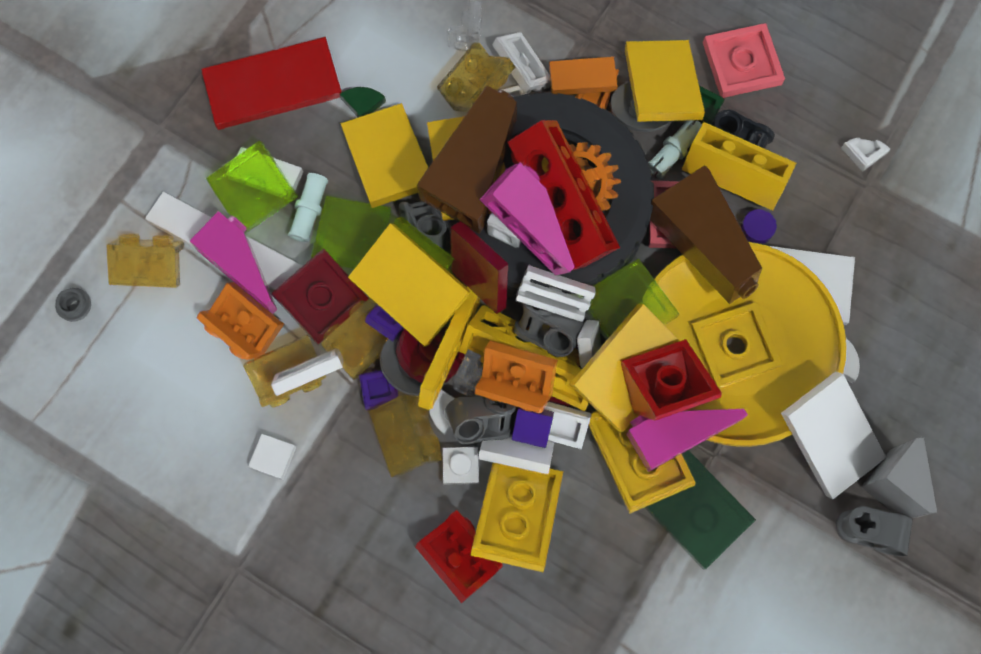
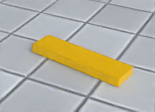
(447, 352)

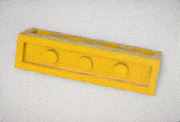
(479, 334)

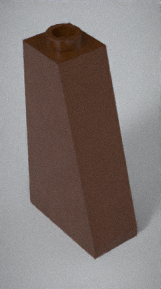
(471, 160)
(707, 234)

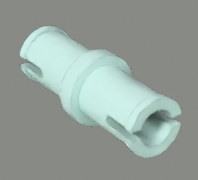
(674, 148)
(308, 207)

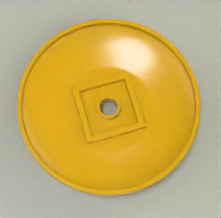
(788, 334)

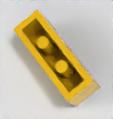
(740, 165)

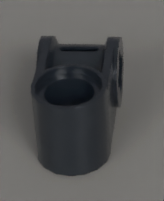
(744, 128)

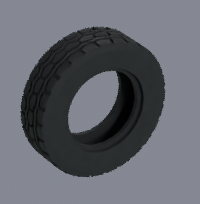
(628, 212)

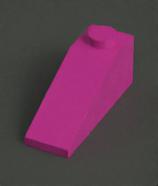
(528, 213)
(230, 251)
(673, 435)

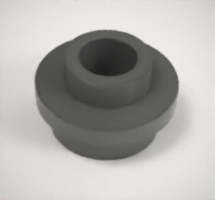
(66, 298)

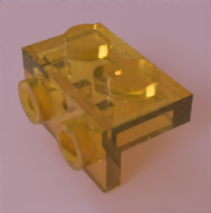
(472, 75)
(144, 261)
(355, 340)
(263, 368)
(405, 435)

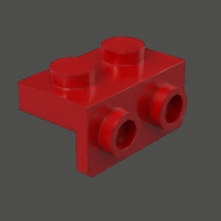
(449, 555)

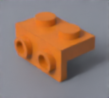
(241, 322)
(517, 377)

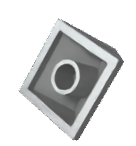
(904, 481)

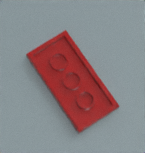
(271, 83)

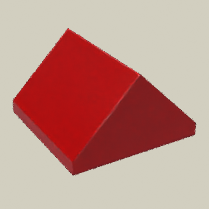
(668, 381)

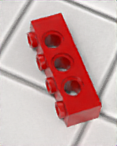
(564, 172)

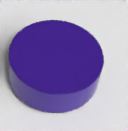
(759, 226)

